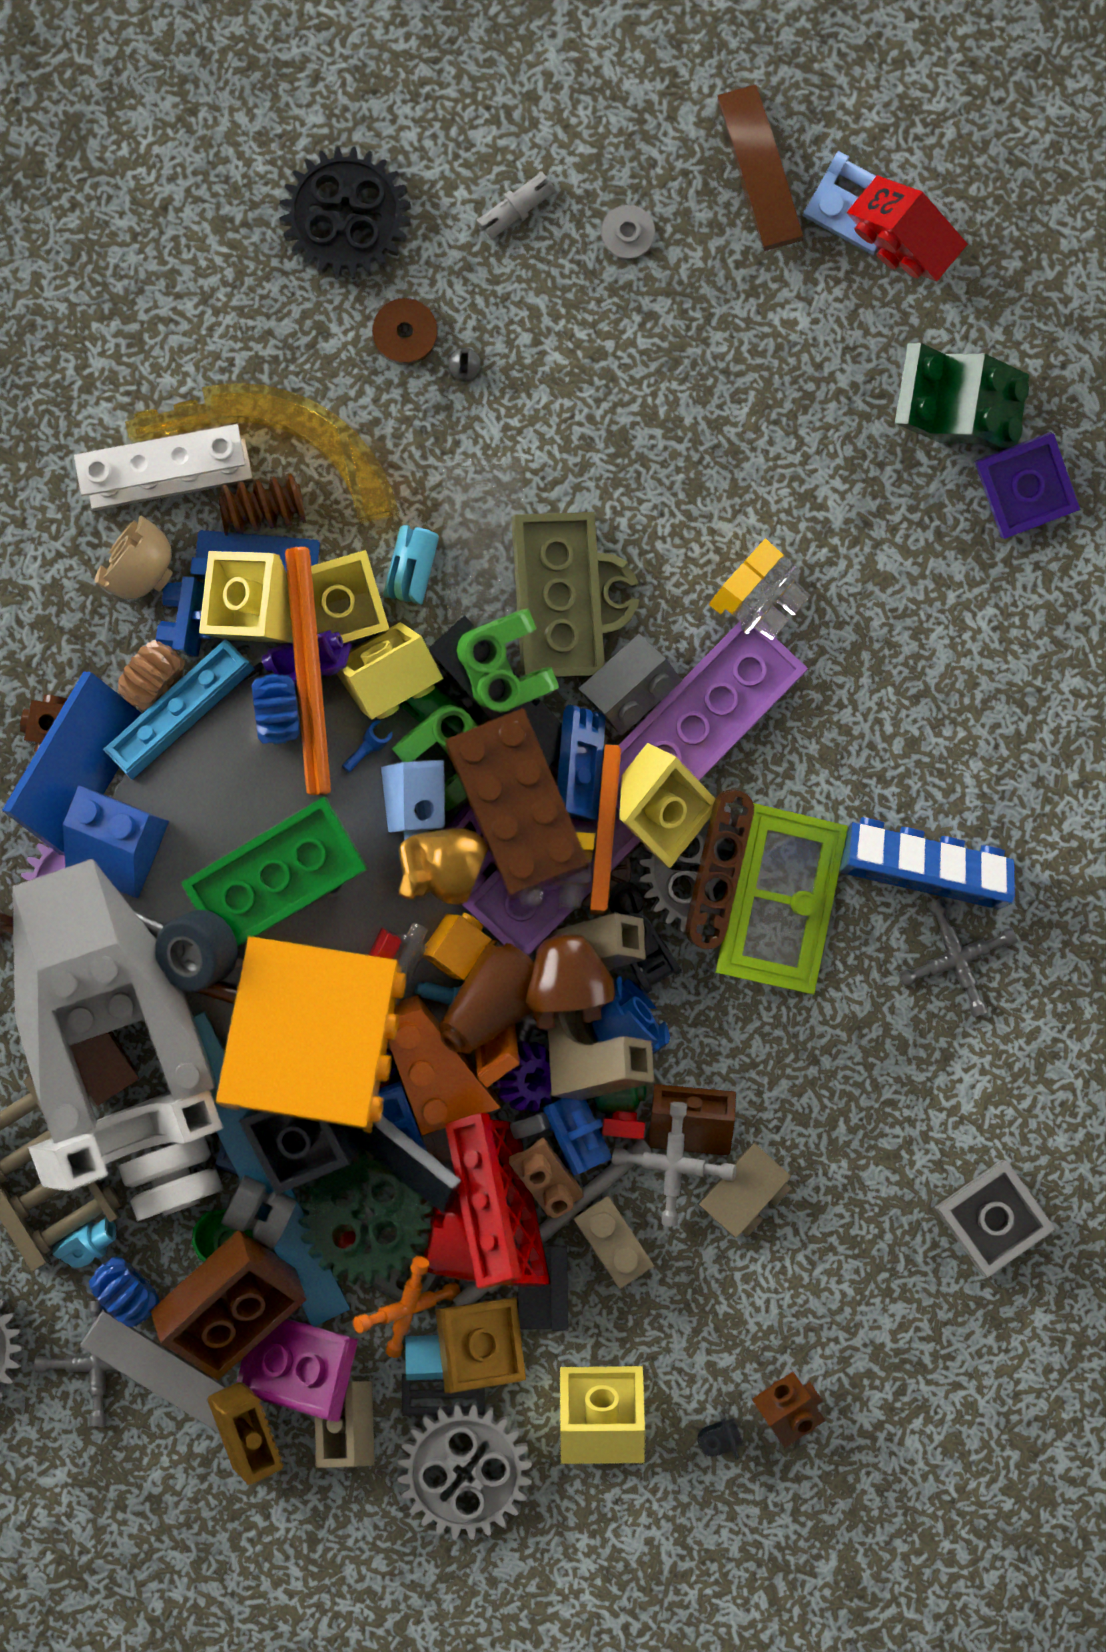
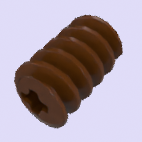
(261, 504)

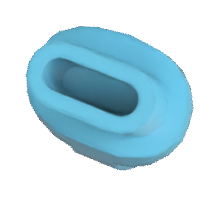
(86, 1243)

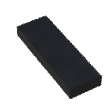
(410, 1163)

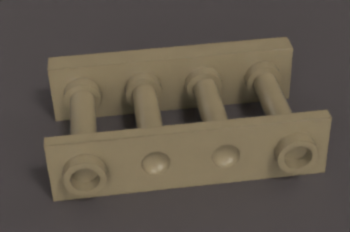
(16, 1208)

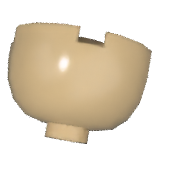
(137, 561)

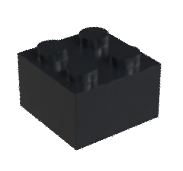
(297, 1148)

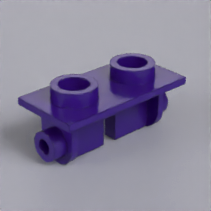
(332, 656)

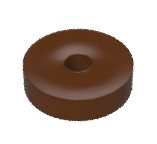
(405, 350)

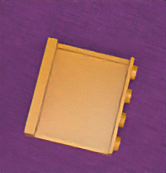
(311, 1033)

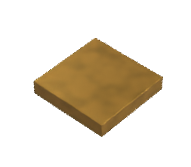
(480, 1344)

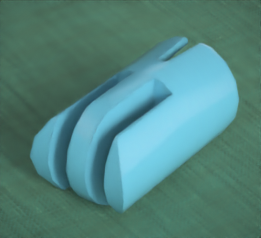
(411, 564)

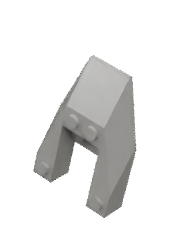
(83, 972)

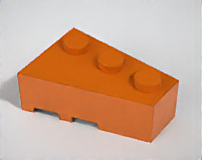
(436, 1080)

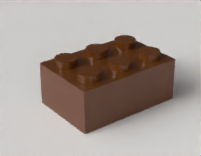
(228, 1305)

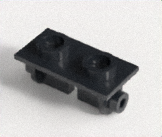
(720, 1437)

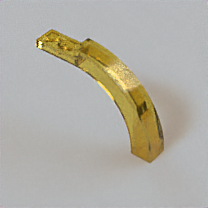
(288, 413)

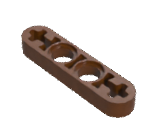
(712, 867)

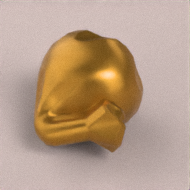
(441, 863)

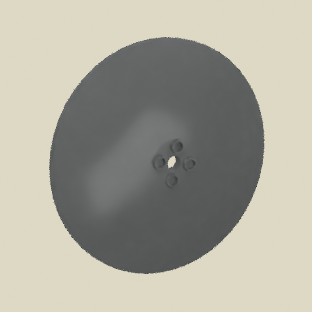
(230, 787)

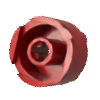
(449, 1245)

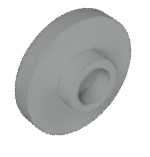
(627, 232)

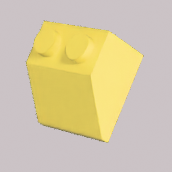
(347, 597)
(246, 598)
(389, 671)
(602, 1415)

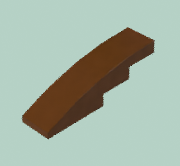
(760, 168)

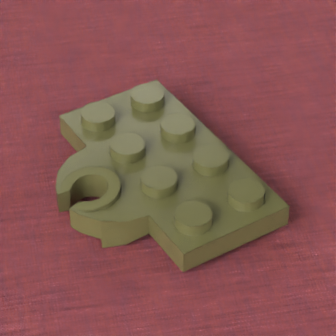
(566, 592)

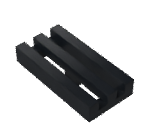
(408, 1394)

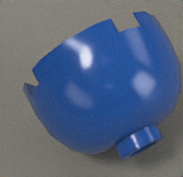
(630, 1017)

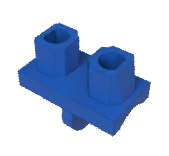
(183, 634)
(577, 1134)

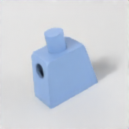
(410, 787)

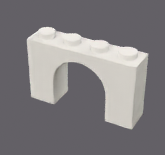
(141, 1126)

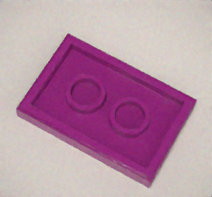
(301, 1369)

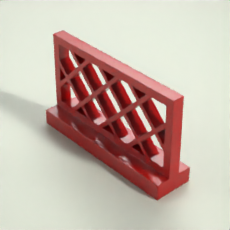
(488, 1220)

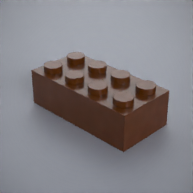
(516, 804)

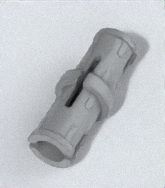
(516, 205)

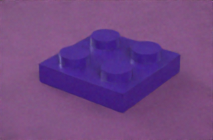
(1027, 485)

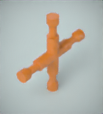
(403, 1311)

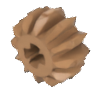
(150, 674)

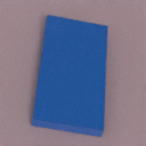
(70, 758)

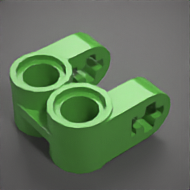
(497, 666)
(424, 736)

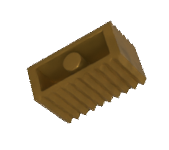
(245, 1432)

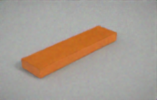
(605, 829)

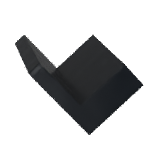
(547, 1305)

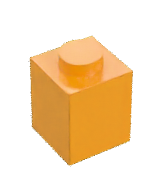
(456, 945)

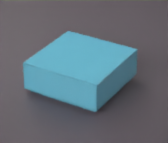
(423, 1358)

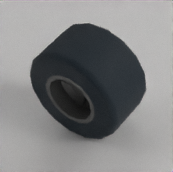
(196, 950)

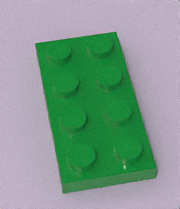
(278, 872)

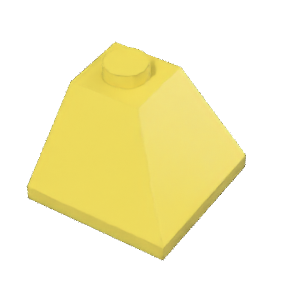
(663, 803)

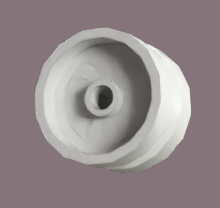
(171, 1179)

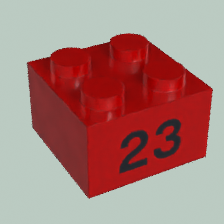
(906, 229)

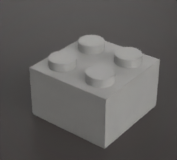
(994, 1218)

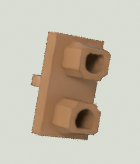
(547, 1178)

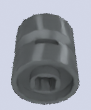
(245, 1204)

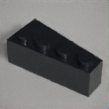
(542, 720)

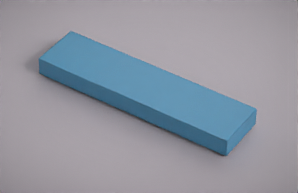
(178, 709)

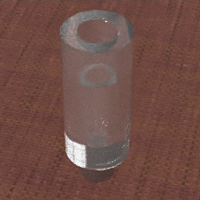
(411, 952)

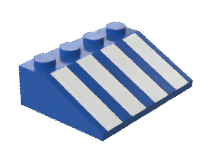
(928, 865)

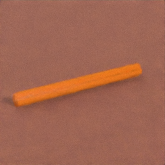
(308, 671)

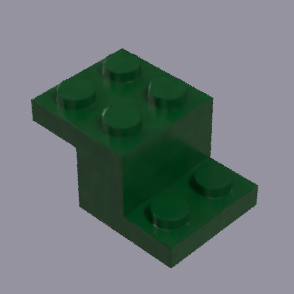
(961, 398)

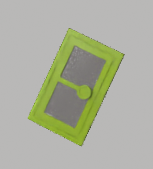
(783, 900)

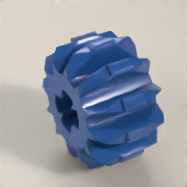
(275, 709)
(123, 1292)

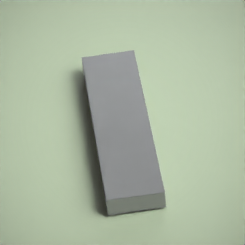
(152, 1366)

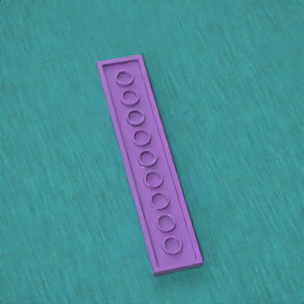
(696, 725)

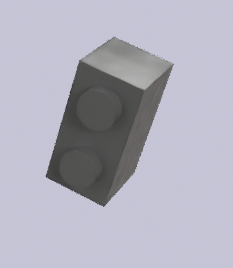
(630, 684)

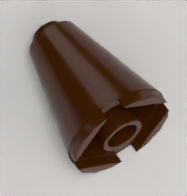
(488, 999)

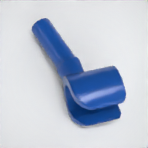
(369, 744)

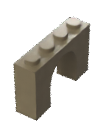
(577, 1061)

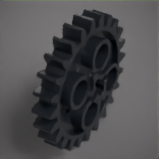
(351, 177)

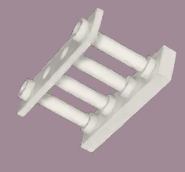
(163, 467)

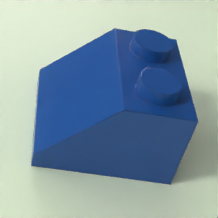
(114, 835)

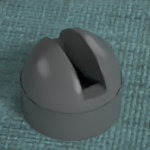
(473, 365)

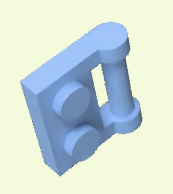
(831, 202)

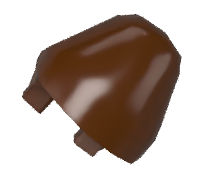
(568, 978)

